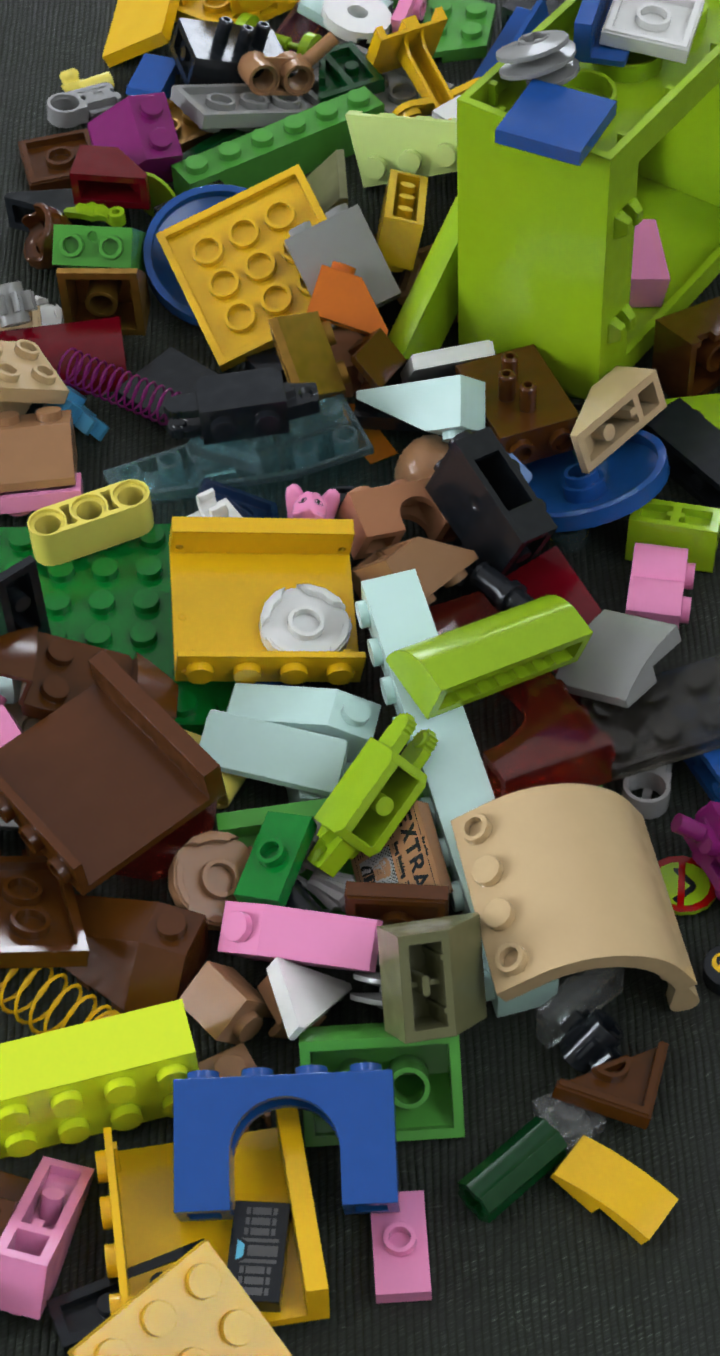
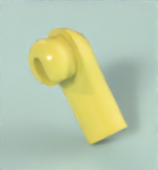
(71, 80)

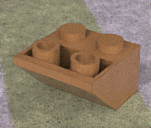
(434, 562)

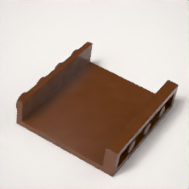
(104, 779)

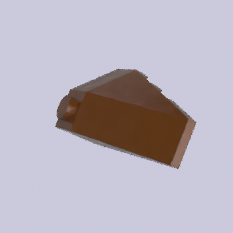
(140, 950)

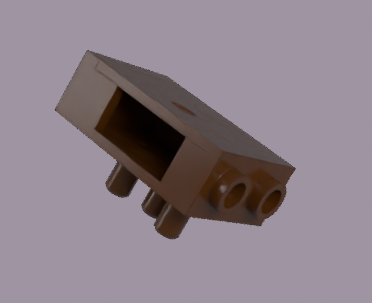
(524, 403)

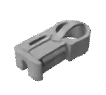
(80, 104)
(651, 780)

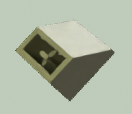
(432, 977)

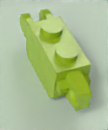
(372, 795)

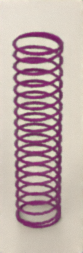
(78, 365)

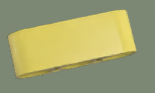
(91, 522)

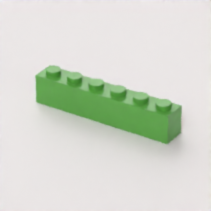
(267, 151)

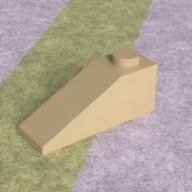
(615, 412)

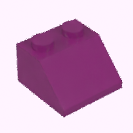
(142, 130)

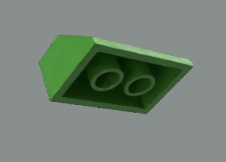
(423, 1072)

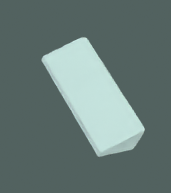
(274, 752)

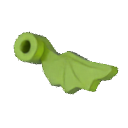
(93, 212)

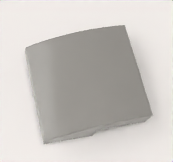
(619, 658)

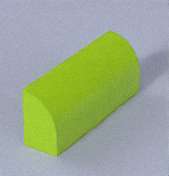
(433, 297)
(490, 654)

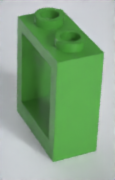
(97, 247)

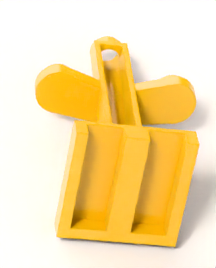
(413, 50)

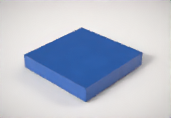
(556, 122)

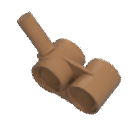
(277, 69)

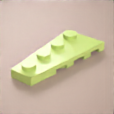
(403, 144)

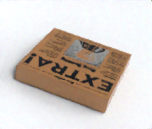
(409, 855)

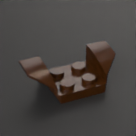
(59, 670)

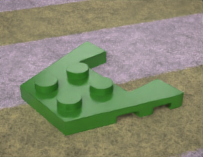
(466, 30)

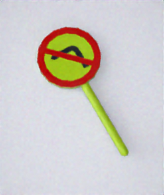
(686, 885)

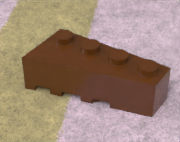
(688, 350)

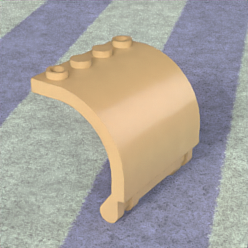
(569, 889)

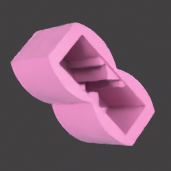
(658, 583)

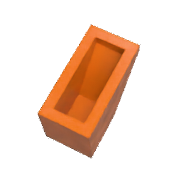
(345, 300)

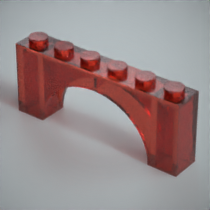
(557, 736)

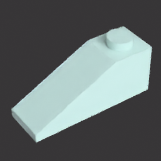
(433, 405)
(309, 709)

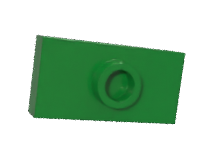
(275, 859)

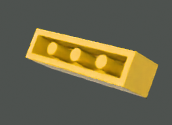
(402, 219)

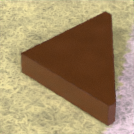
(618, 1088)

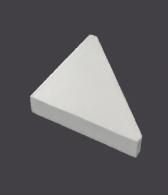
(303, 994)

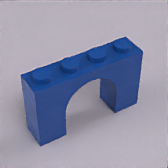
(217, 1110)

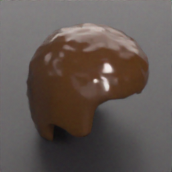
(39, 243)

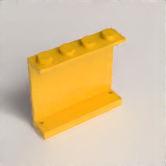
(226, 574)
(267, 1168)

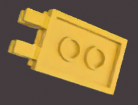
(139, 28)

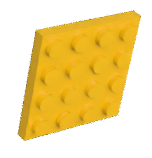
(237, 263)

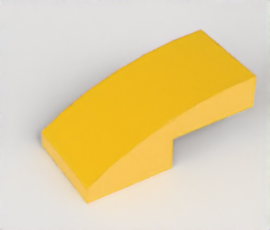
(616, 1186)

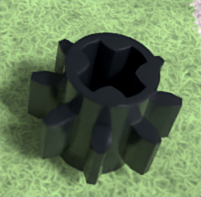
(590, 1039)

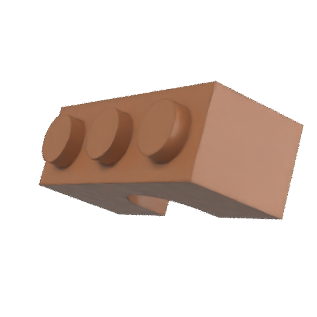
(380, 512)

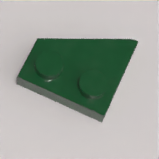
(345, 70)

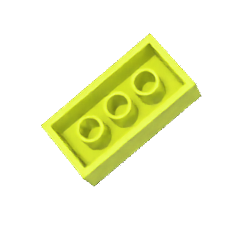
(92, 1077)

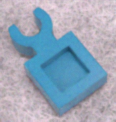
(83, 417)

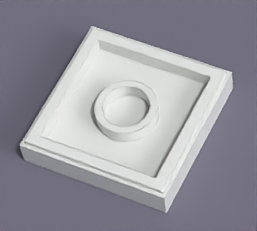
(653, 27)
(443, 361)

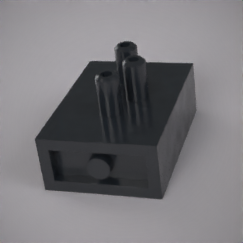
(211, 50)
(490, 502)

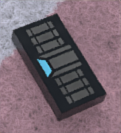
(260, 1251)

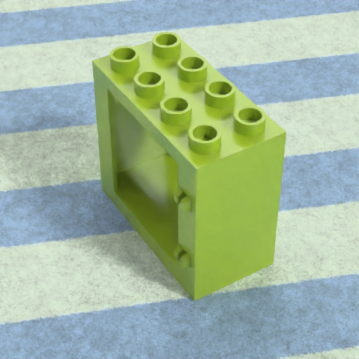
(554, 240)

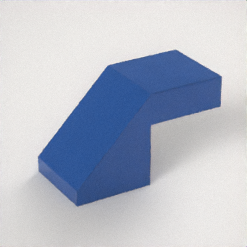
(153, 75)

